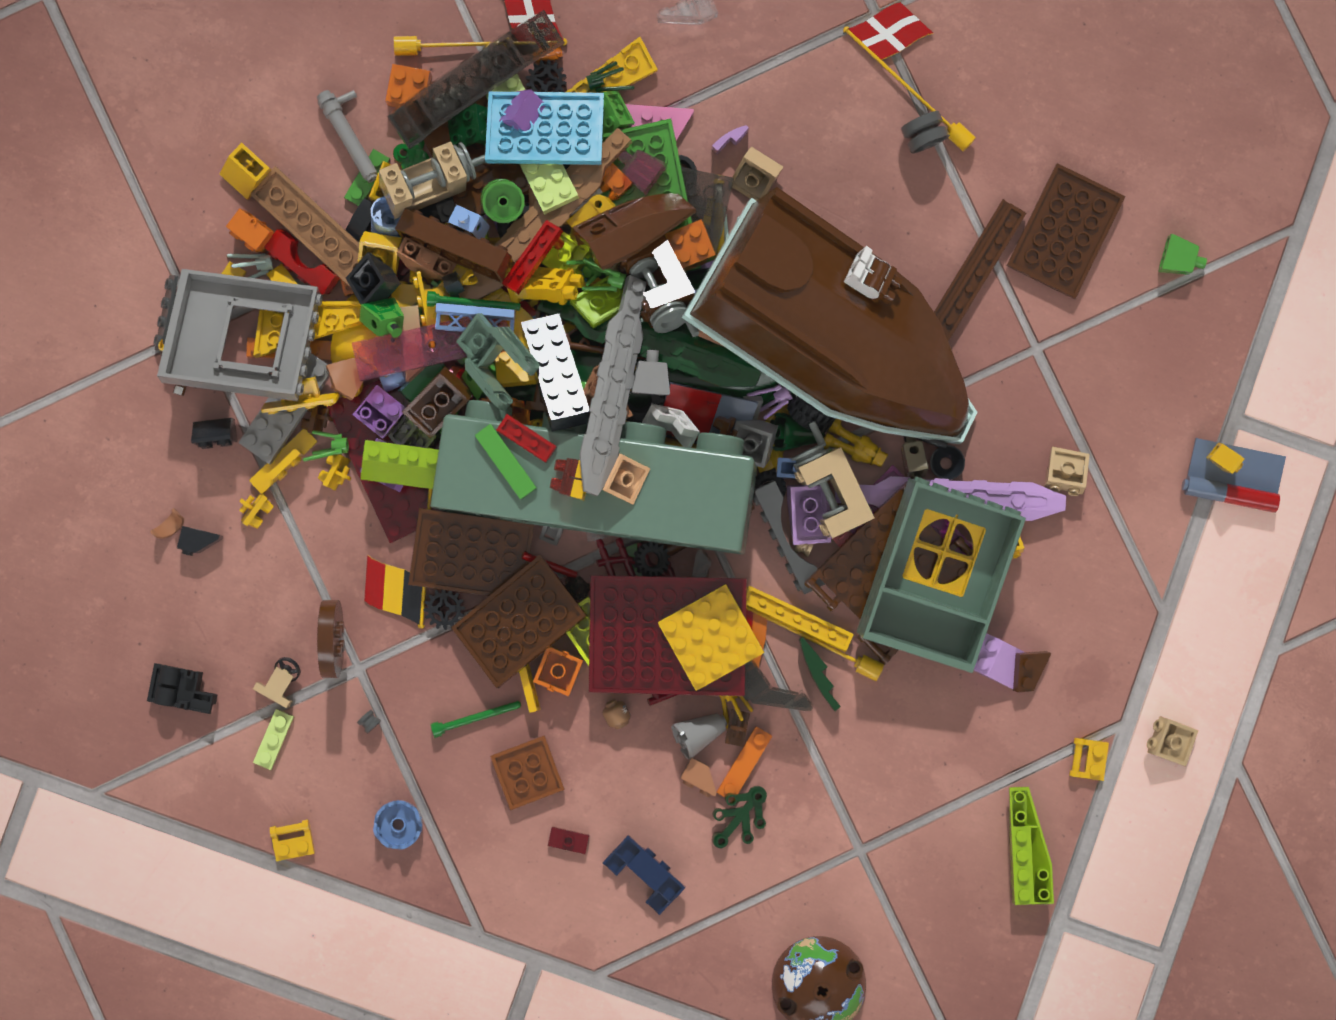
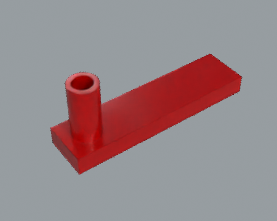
(532, 257)

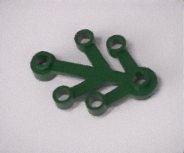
(741, 814)

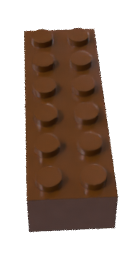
(455, 245)

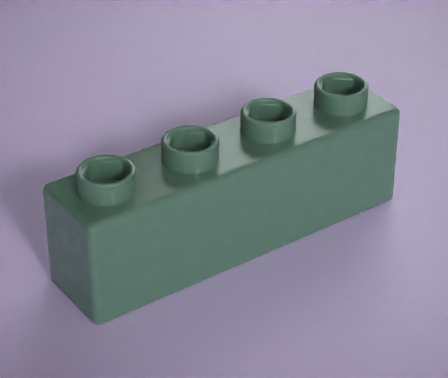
(686, 500)

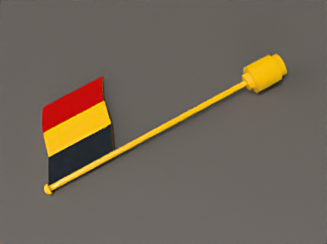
(389, 589)

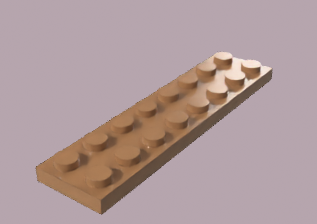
(308, 222)

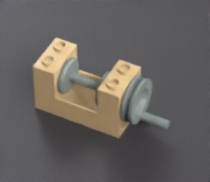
(428, 180)
(820, 465)

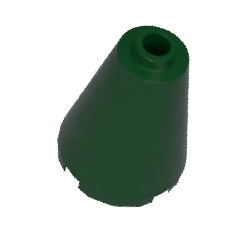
(790, 433)

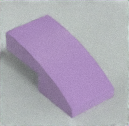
(734, 136)

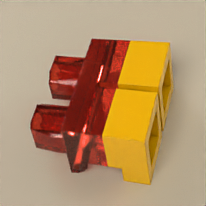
(568, 486)

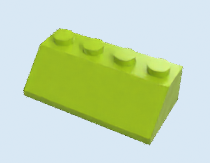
(399, 464)

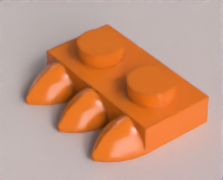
(615, 180)

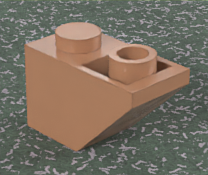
(699, 775)

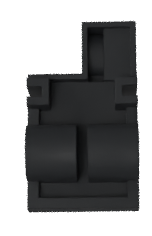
(179, 689)

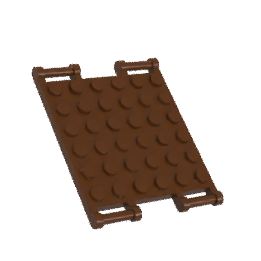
(855, 563)

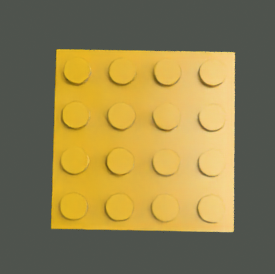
(711, 637)

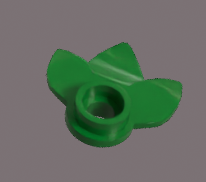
(413, 156)

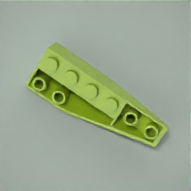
(1028, 852)

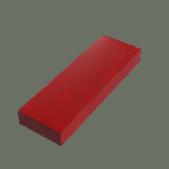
(526, 438)

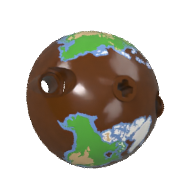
(813, 964)

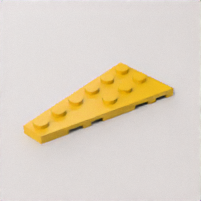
(333, 317)

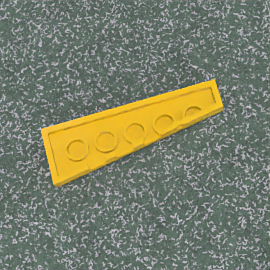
(636, 65)

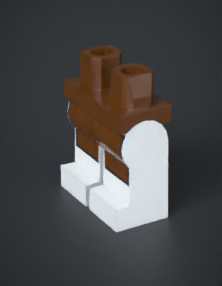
(873, 277)

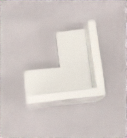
(674, 421)

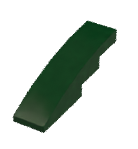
(815, 667)

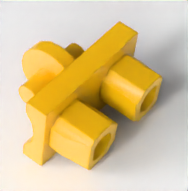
(337, 472)
(250, 517)

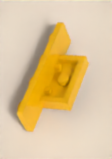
(429, 313)
(309, 399)
(287, 457)

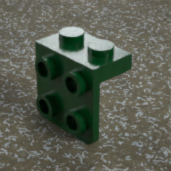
(469, 126)

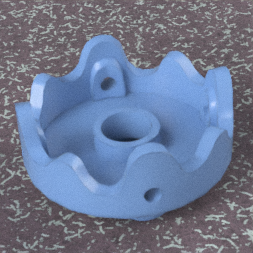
(384, 828)

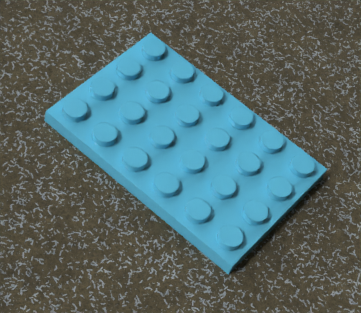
(564, 133)

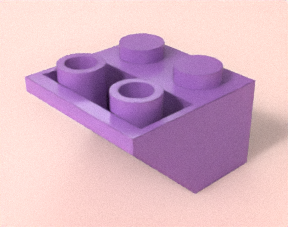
(380, 412)

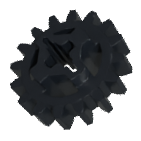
(553, 81)
(436, 609)

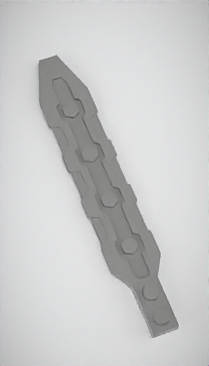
(612, 390)

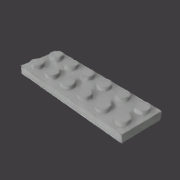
(271, 431)

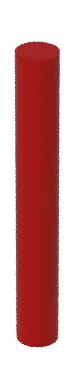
(555, 567)

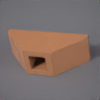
(424, 260)

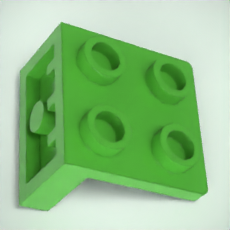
(615, 112)

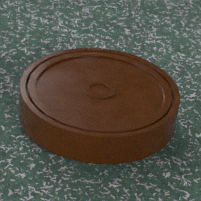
(330, 639)

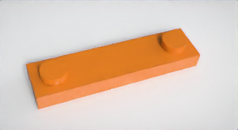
(744, 763)

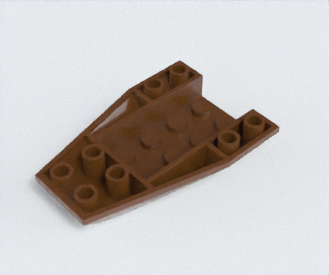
(630, 227)

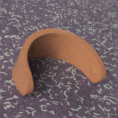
(169, 526)

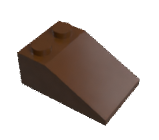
(441, 397)

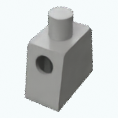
(651, 376)

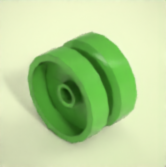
(502, 189)

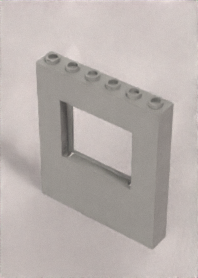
(201, 326)

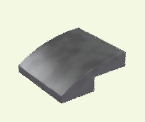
(409, 434)

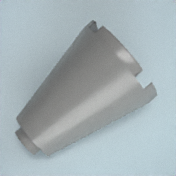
(698, 733)

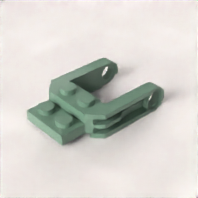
(482, 346)

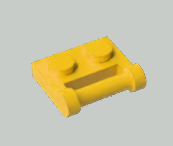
(1095, 759)
(295, 846)

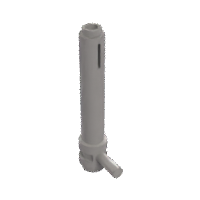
(333, 111)

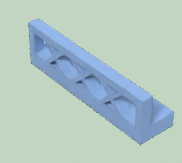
(471, 311)

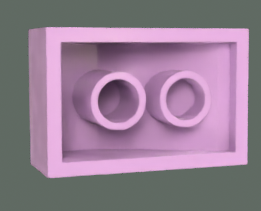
(805, 512)
(997, 660)

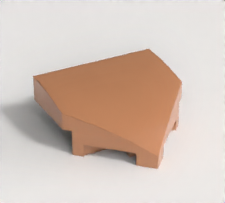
(344, 377)

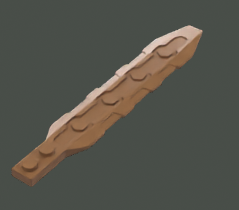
(586, 181)

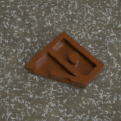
(1029, 669)

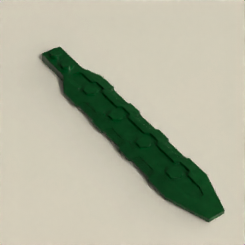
(677, 349)

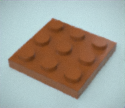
(527, 772)

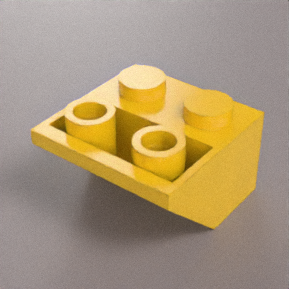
(244, 170)

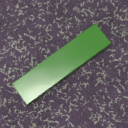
(505, 461)

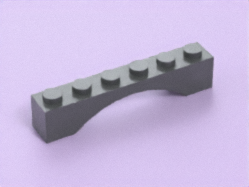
(771, 501)

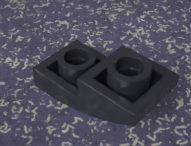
(360, 220)

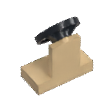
(279, 682)

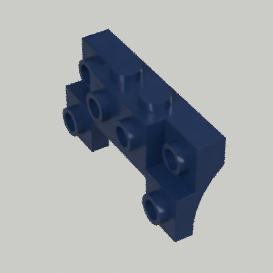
(649, 869)

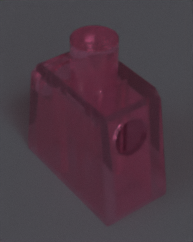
(642, 169)

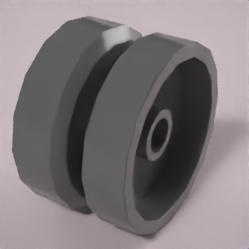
(925, 132)

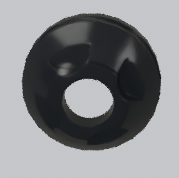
(957, 462)

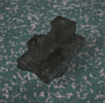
(578, 587)

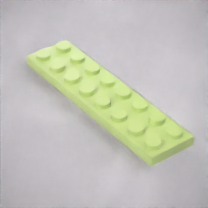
(548, 181)

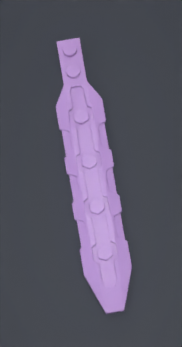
(1027, 497)

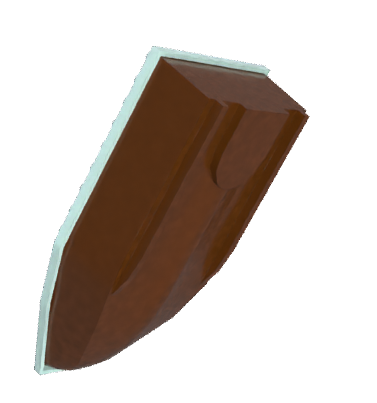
(788, 312)

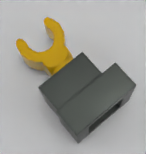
(455, 284)

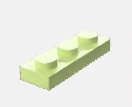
(273, 739)

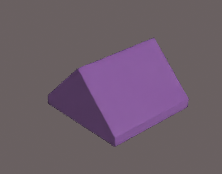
(523, 110)

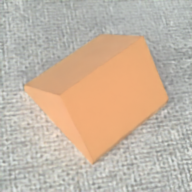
(626, 479)

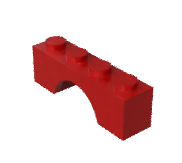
(284, 247)

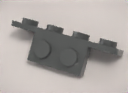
(167, 305)

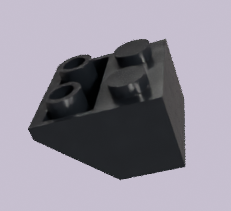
(214, 432)

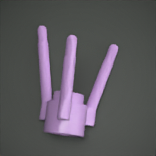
(781, 396)

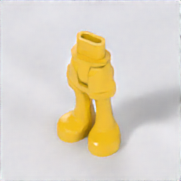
(863, 449)

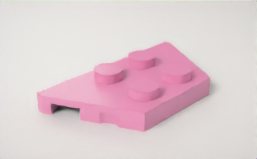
(649, 114)

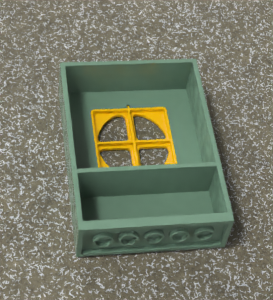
(936, 618)

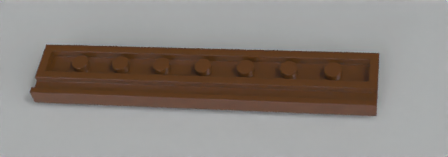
(978, 266)

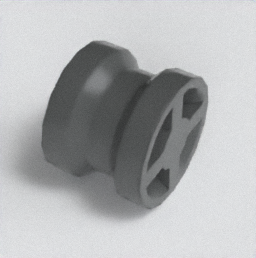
(369, 721)

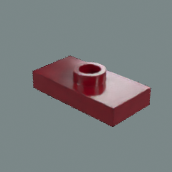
(568, 840)

